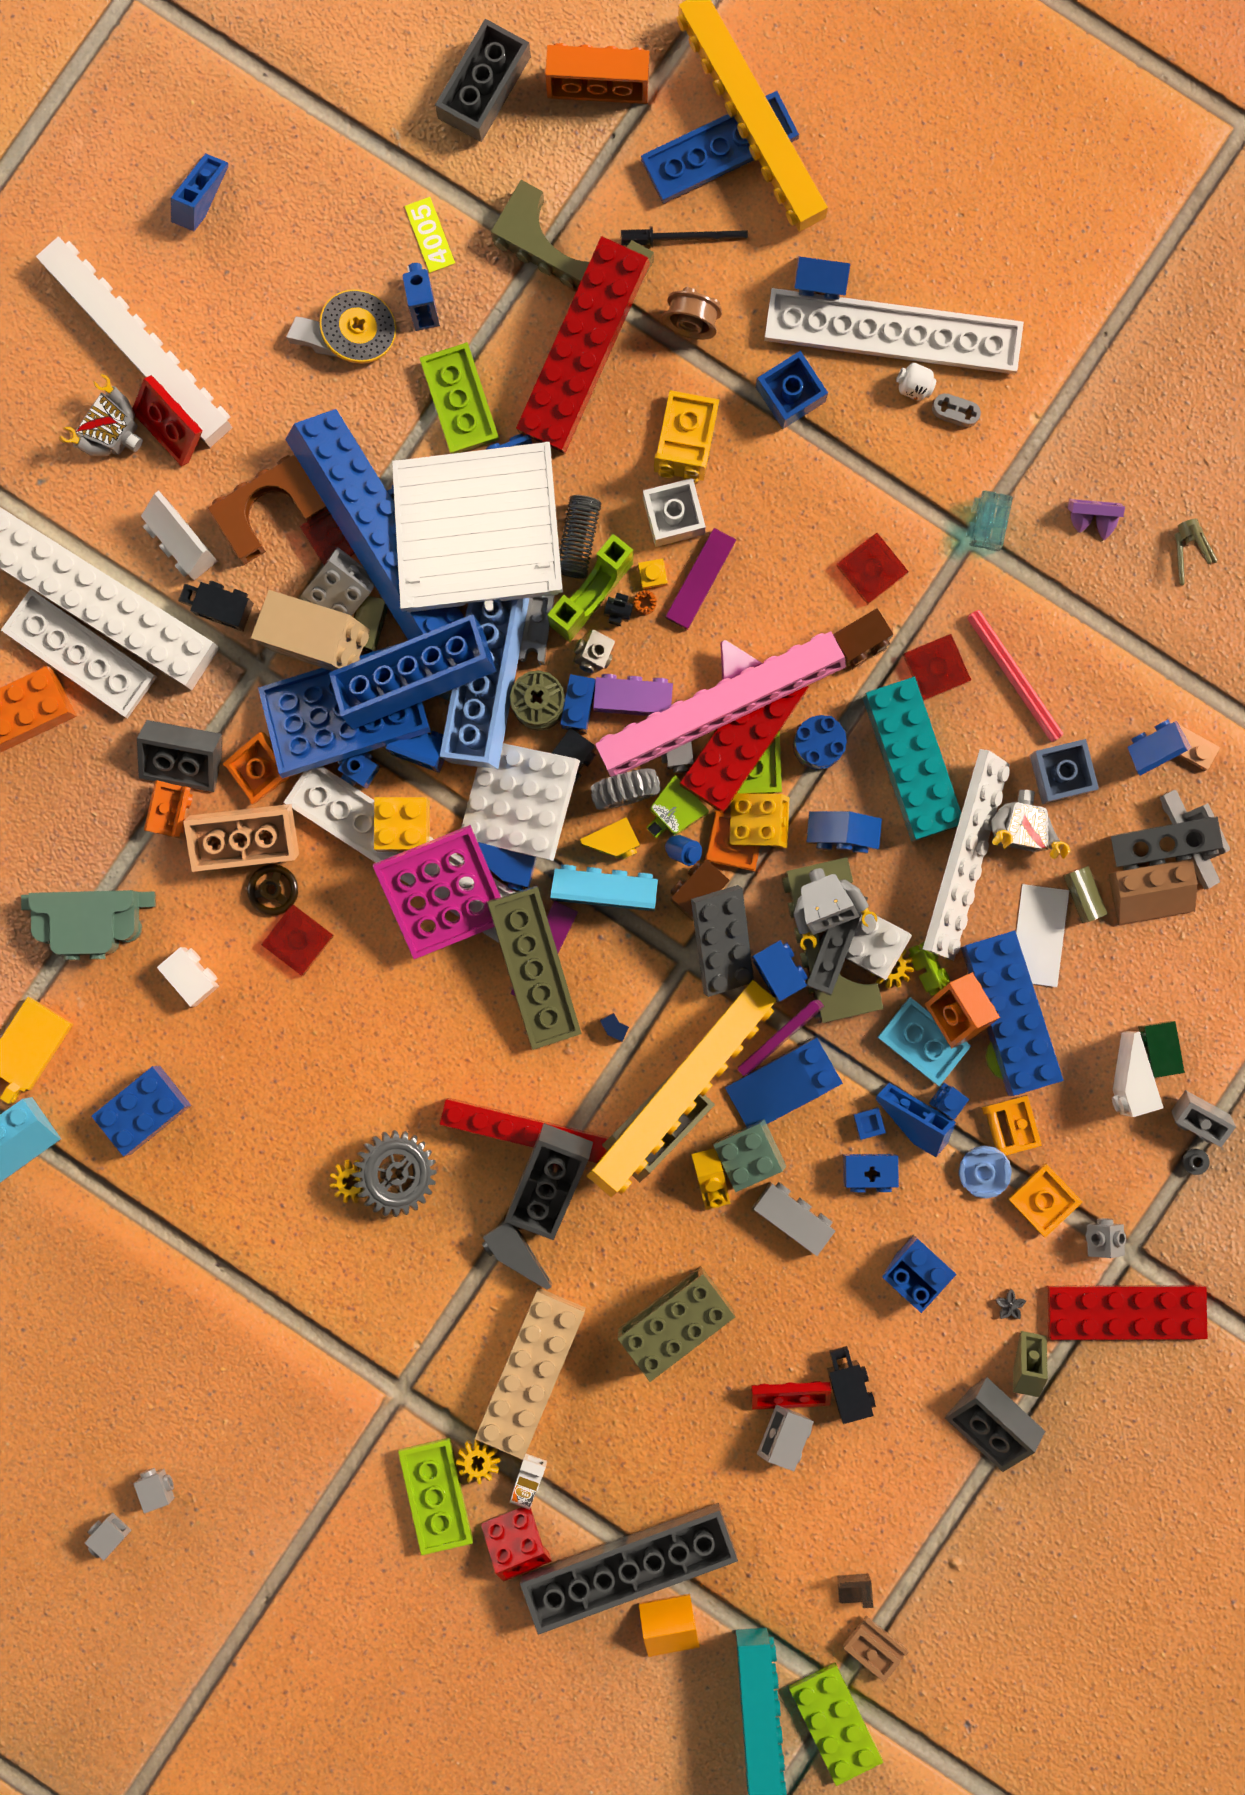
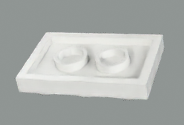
(876, 946)

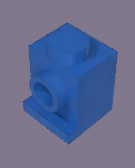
(949, 1101)

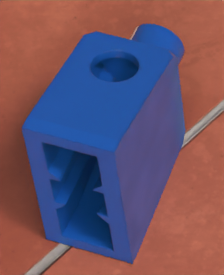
(420, 297)

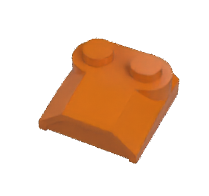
(255, 768)

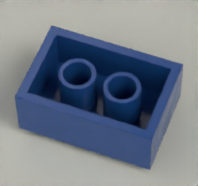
(141, 1110)

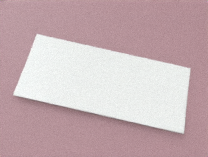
(1042, 931)

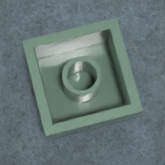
(749, 1155)

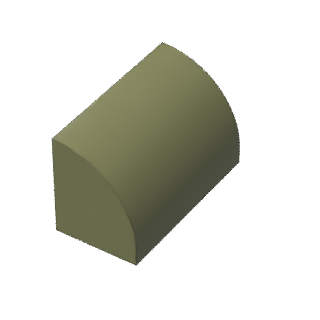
(372, 615)
(1085, 894)

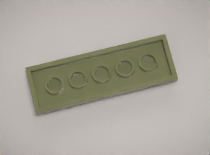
(534, 967)

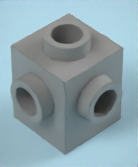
(1105, 1239)

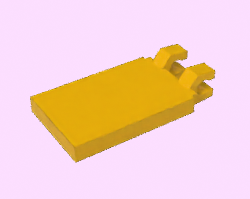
(29, 1046)

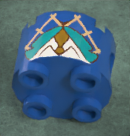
(819, 742)

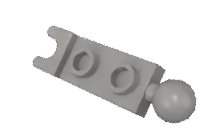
(536, 628)

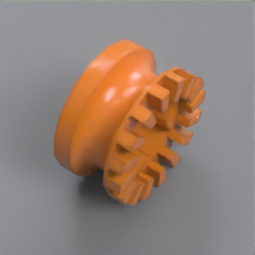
(646, 610)

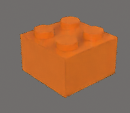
(962, 1010)

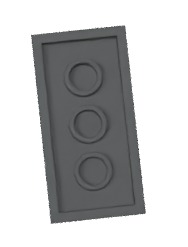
(722, 940)

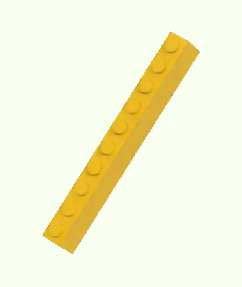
(752, 112)
(681, 1089)

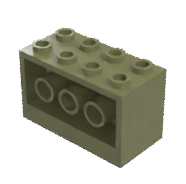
(675, 1324)

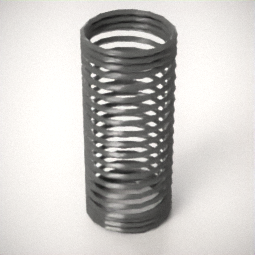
(582, 503)

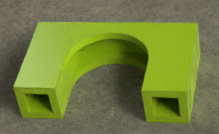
(572, 613)

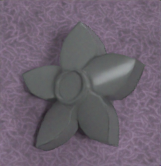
(1010, 1305)

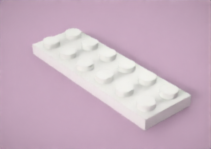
(78, 653)

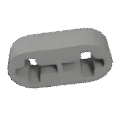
(957, 404)

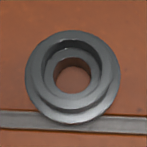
(1188, 1161)

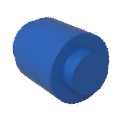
(683, 849)

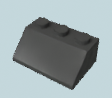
(179, 755)
(995, 1425)

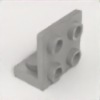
(340, 584)

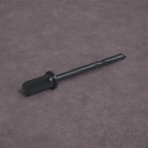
(646, 236)

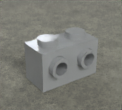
(1203, 1119)
(785, 1438)

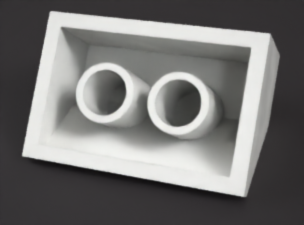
(176, 537)

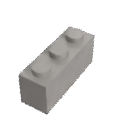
(794, 1217)

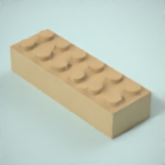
(530, 1373)

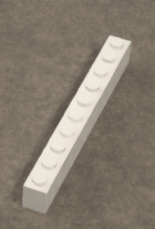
(131, 338)

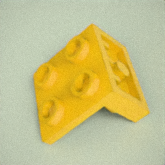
(759, 820)

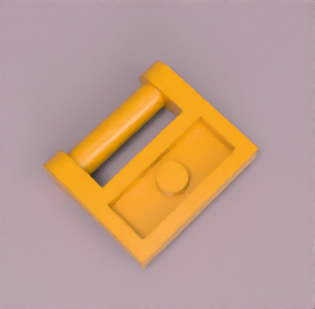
(1019, 1122)

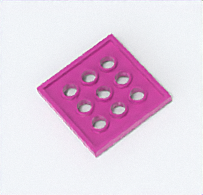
(414, 862)

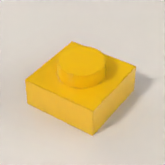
(652, 574)

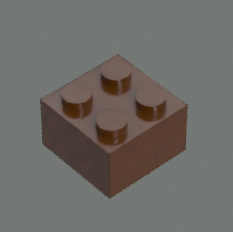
(863, 637)
(703, 880)

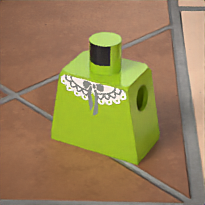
(675, 810)

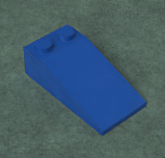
(784, 1084)

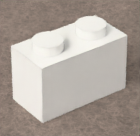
(189, 976)

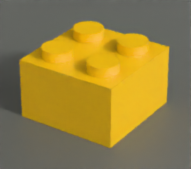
(401, 823)

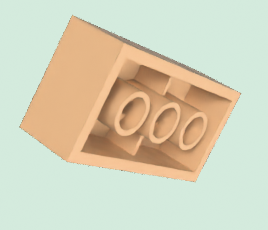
(233, 852)

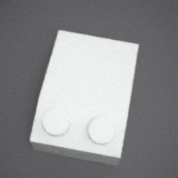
(1133, 1081)

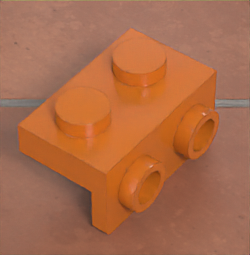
(168, 809)

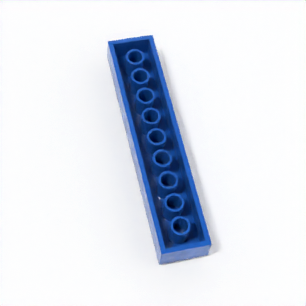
(360, 510)

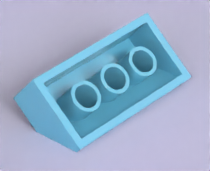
(604, 889)
(23, 1136)

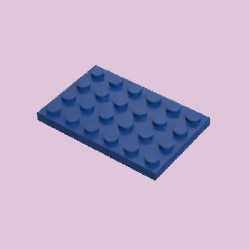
(310, 730)

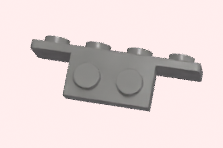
(1177, 813)

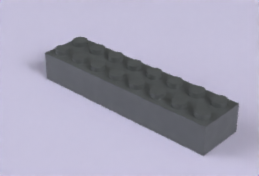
(628, 1568)

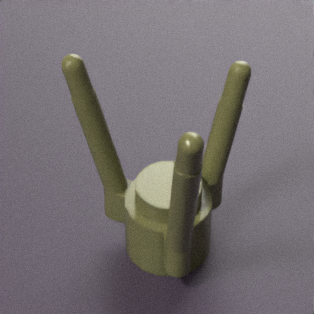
(1192, 532)

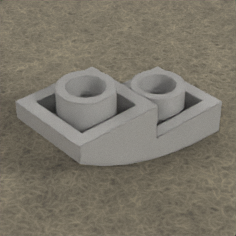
(307, 333)

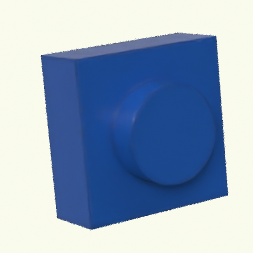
(869, 1123)

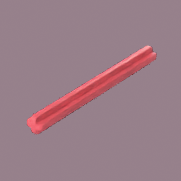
(1015, 676)

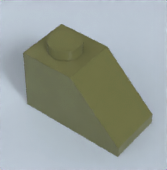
(1030, 1364)

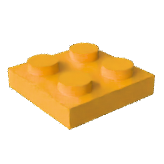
(1044, 1200)

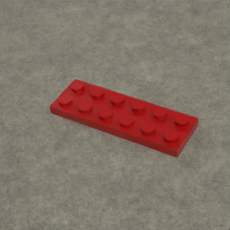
(736, 751)
(1127, 1312)

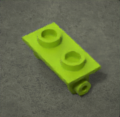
(935, 975)

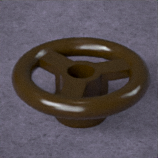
(263, 891)

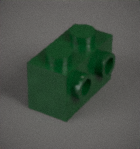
(1162, 1048)

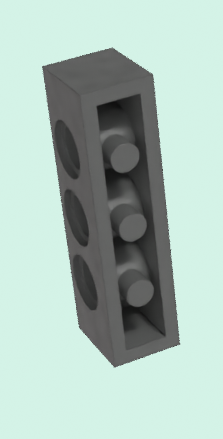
(1206, 827)

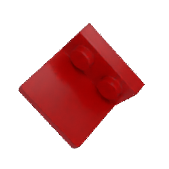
(514, 1543)

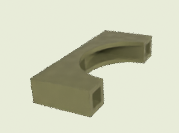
(521, 233)
(847, 997)

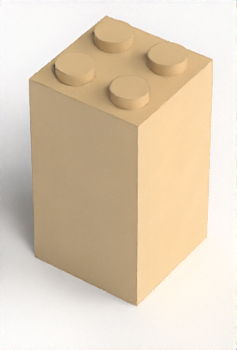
(309, 632)

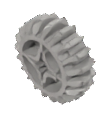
(625, 788)

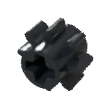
(618, 609)

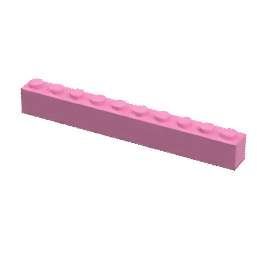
(721, 704)

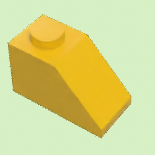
(613, 840)

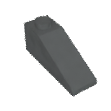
(512, 1250)

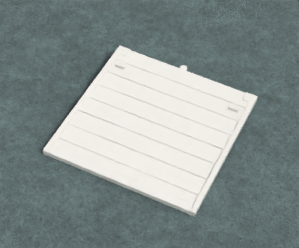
(476, 527)

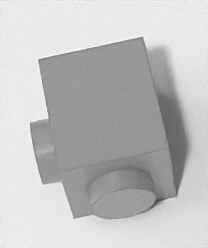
(679, 758)
(154, 1489)
(106, 1536)

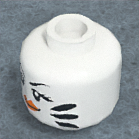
(916, 382)

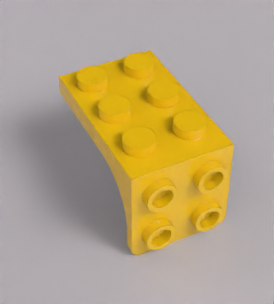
(686, 436)

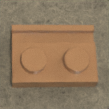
(875, 1649)

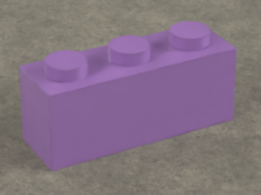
(632, 695)

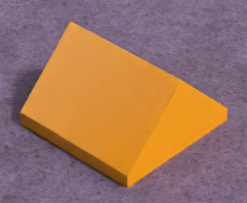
(668, 1625)

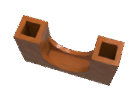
(234, 510)

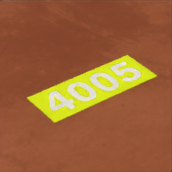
(429, 234)

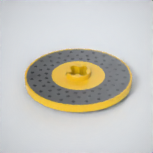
(359, 308)

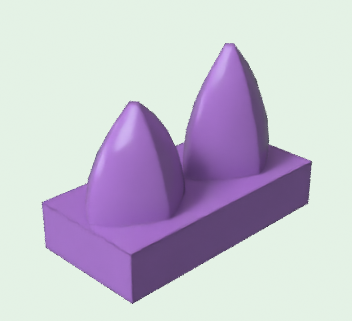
(1106, 515)

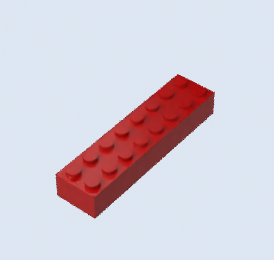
(583, 344)

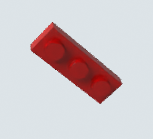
(791, 1395)

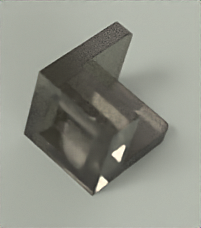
(855, 1589)

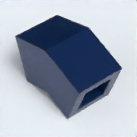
(614, 1027)

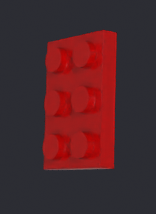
(166, 420)

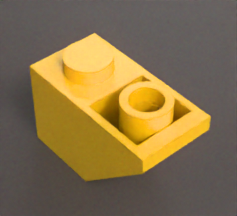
(711, 1179)

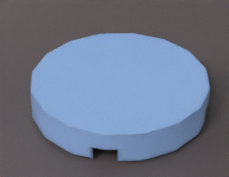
(985, 1171)

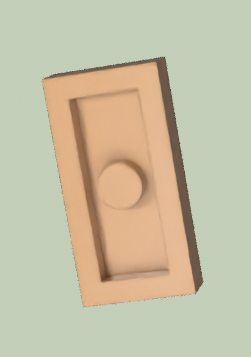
(1202, 750)

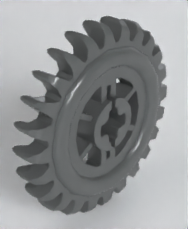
(376, 1191)

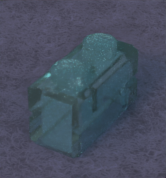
(990, 520)

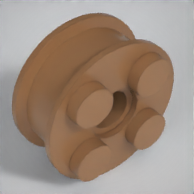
(692, 314)

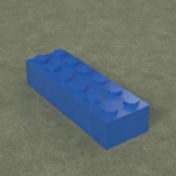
(412, 672)
(1020, 1032)

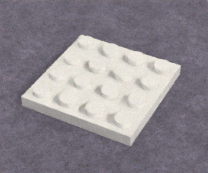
(522, 801)

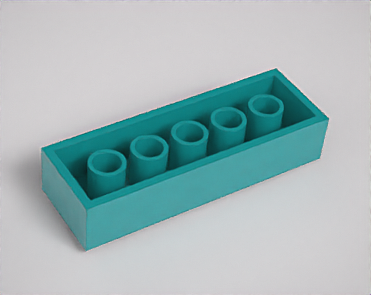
(913, 759)
(759, 1711)

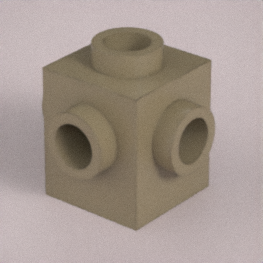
(593, 652)

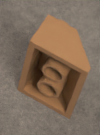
(1154, 891)

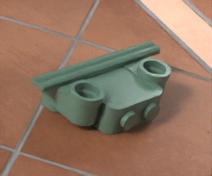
(86, 920)

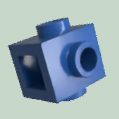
(364, 774)

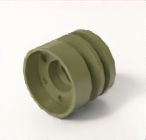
(537, 715)

